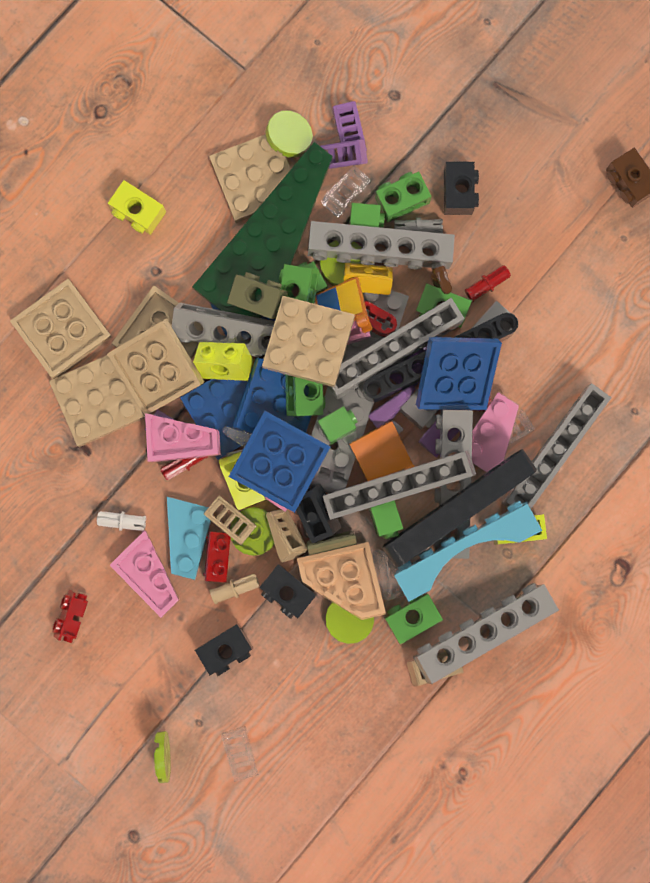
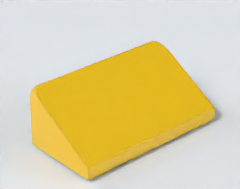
(372, 278)

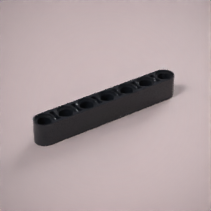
(409, 377)
(459, 508)

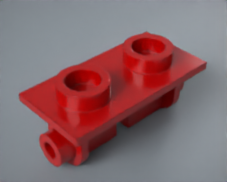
(217, 557)
(65, 625)

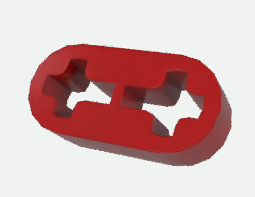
(382, 316)

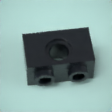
(454, 201)
(315, 515)
(302, 595)
(210, 655)

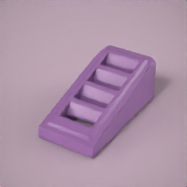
(343, 109)
(360, 149)
(390, 409)

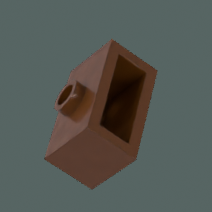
(631, 177)

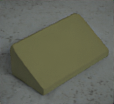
(332, 542)

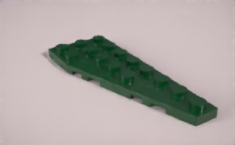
(269, 235)

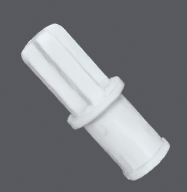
(121, 521)

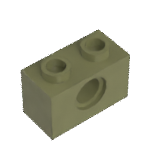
(244, 292)

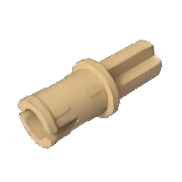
(234, 588)

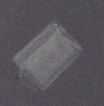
(385, 574)

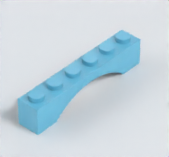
(513, 526)

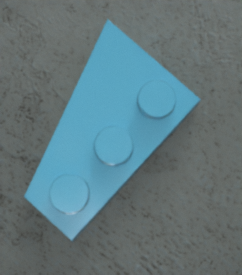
(186, 536)

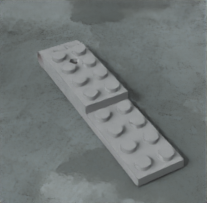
(338, 463)

